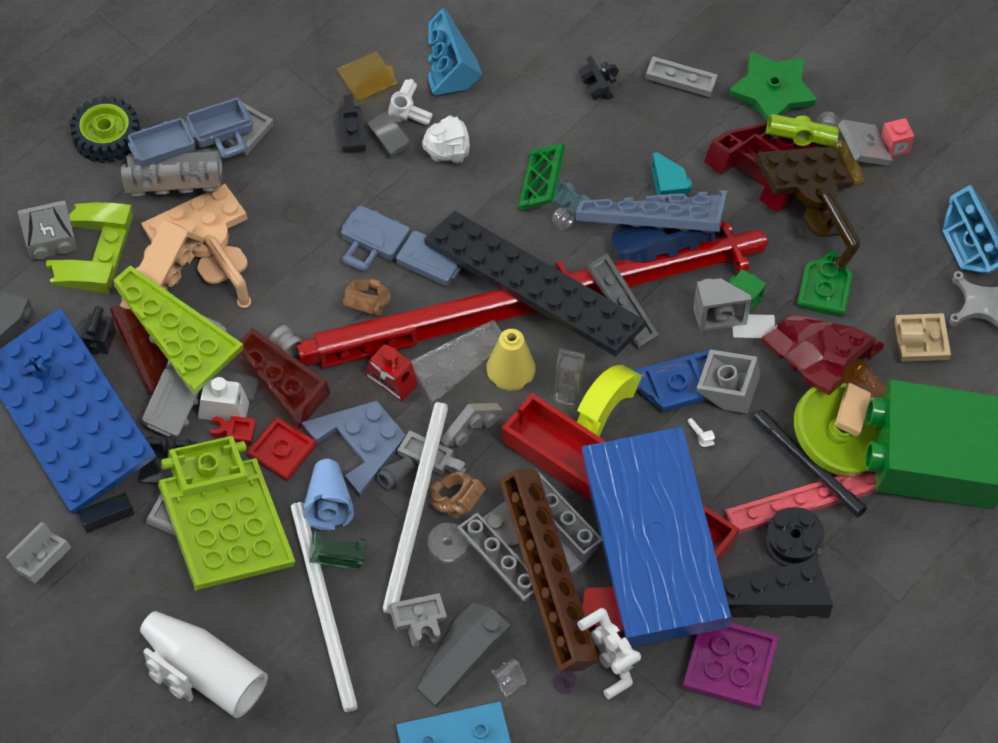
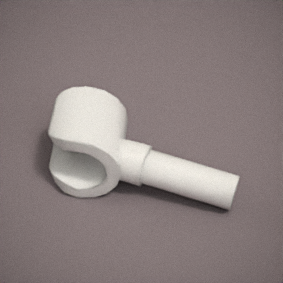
(705, 438)

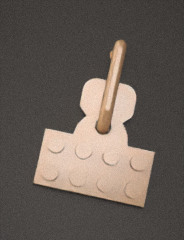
(210, 218)

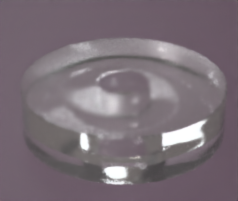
(442, 552)

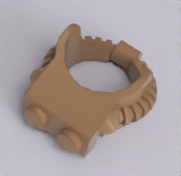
(366, 302)
(462, 501)

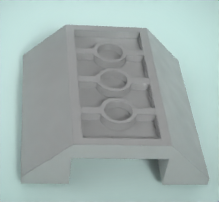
(498, 543)

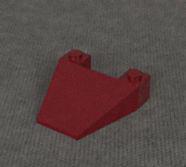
(739, 150)

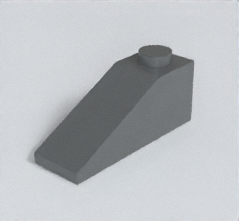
(14, 316)

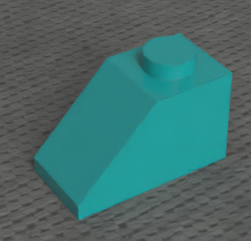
(669, 176)

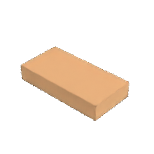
(852, 409)

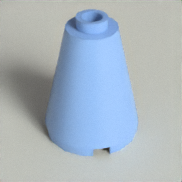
(327, 497)

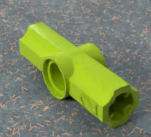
(802, 130)

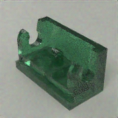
(337, 552)

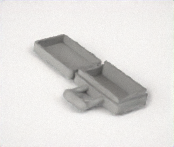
(170, 402)

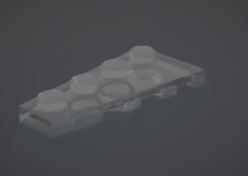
(452, 362)

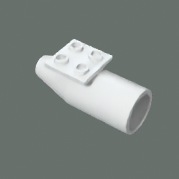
(196, 659)

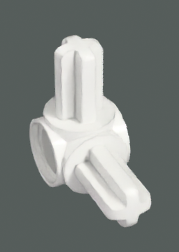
(402, 106)

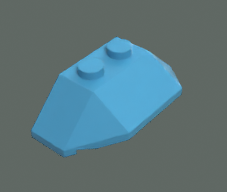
(971, 232)

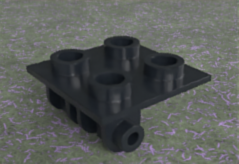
(153, 471)

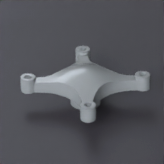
(979, 302)

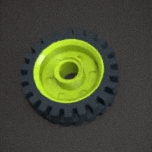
(103, 129)

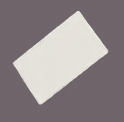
(756, 326)

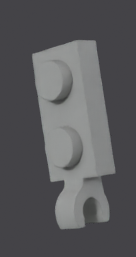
(413, 446)

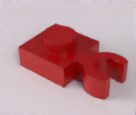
(239, 427)

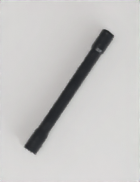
(846, 497)

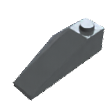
(467, 645)

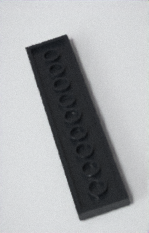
(535, 283)

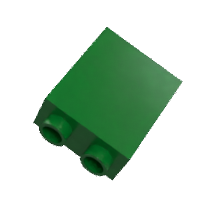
(935, 444)

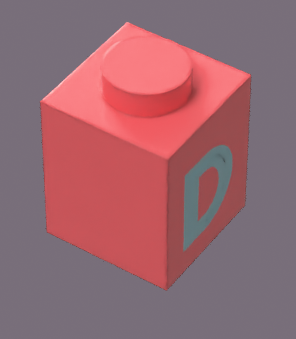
(897, 137)

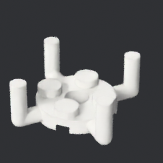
(614, 650)

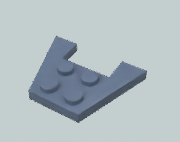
(369, 435)

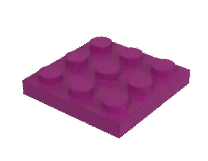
(732, 664)

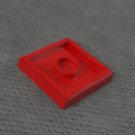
(282, 449)

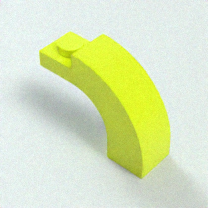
(604, 394)

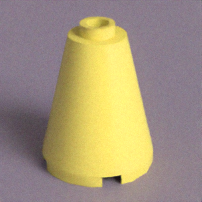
(511, 362)

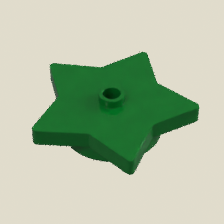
(773, 86)

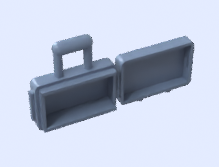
(205, 125)
(390, 240)

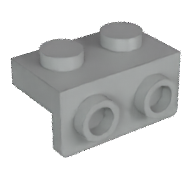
(37, 553)

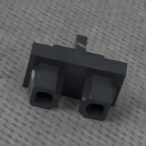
(592, 71)

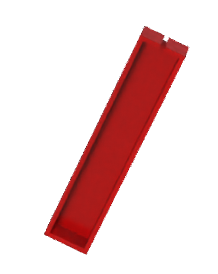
(556, 445)

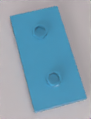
(469, 725)

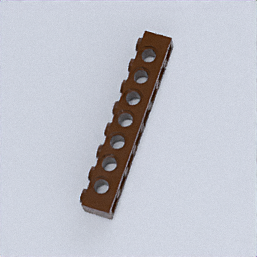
(548, 570)

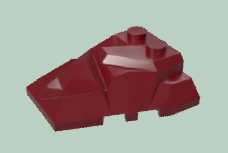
(820, 349)

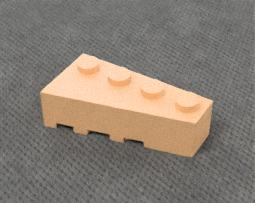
(167, 254)

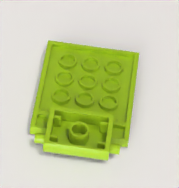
(222, 514)

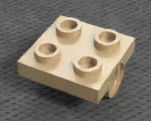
(922, 337)

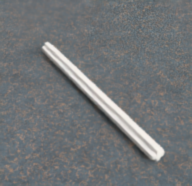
(415, 505)
(325, 612)

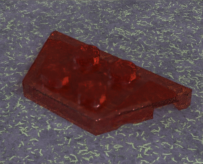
(146, 355)

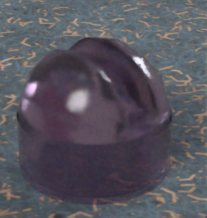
(560, 679)

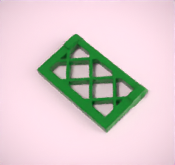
(549, 185)

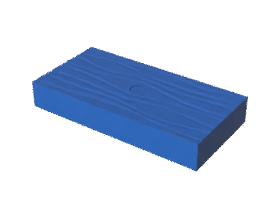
(655, 537)

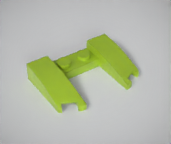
(99, 273)

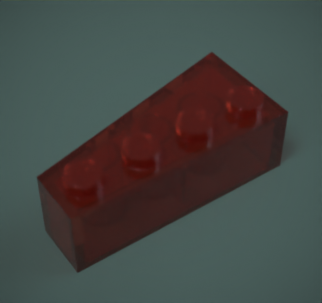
(288, 380)

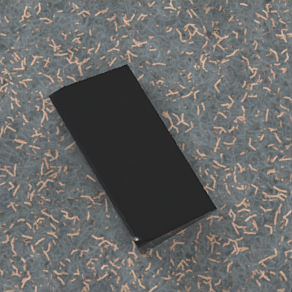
(106, 512)

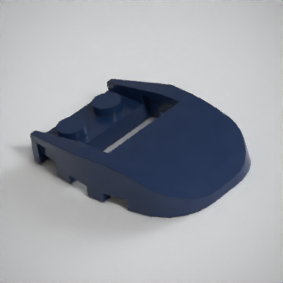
(647, 242)

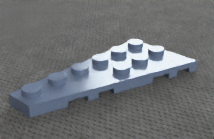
(659, 211)

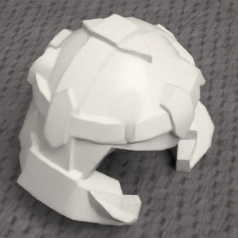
(447, 140)

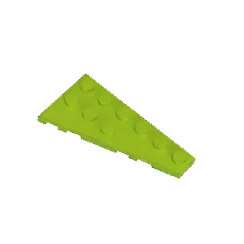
(184, 336)

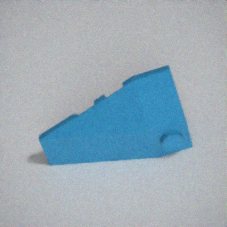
(451, 59)

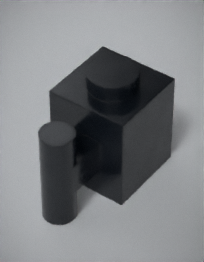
(98, 331)

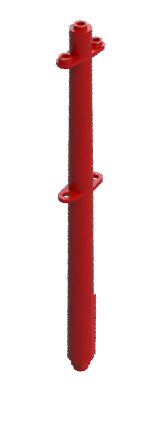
(409, 327)

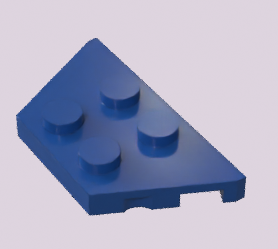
(673, 382)

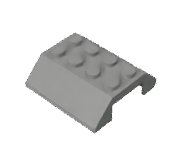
(184, 172)

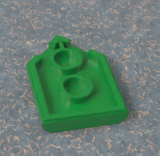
(825, 287)

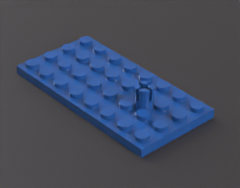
(70, 412)

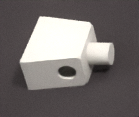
(223, 400)

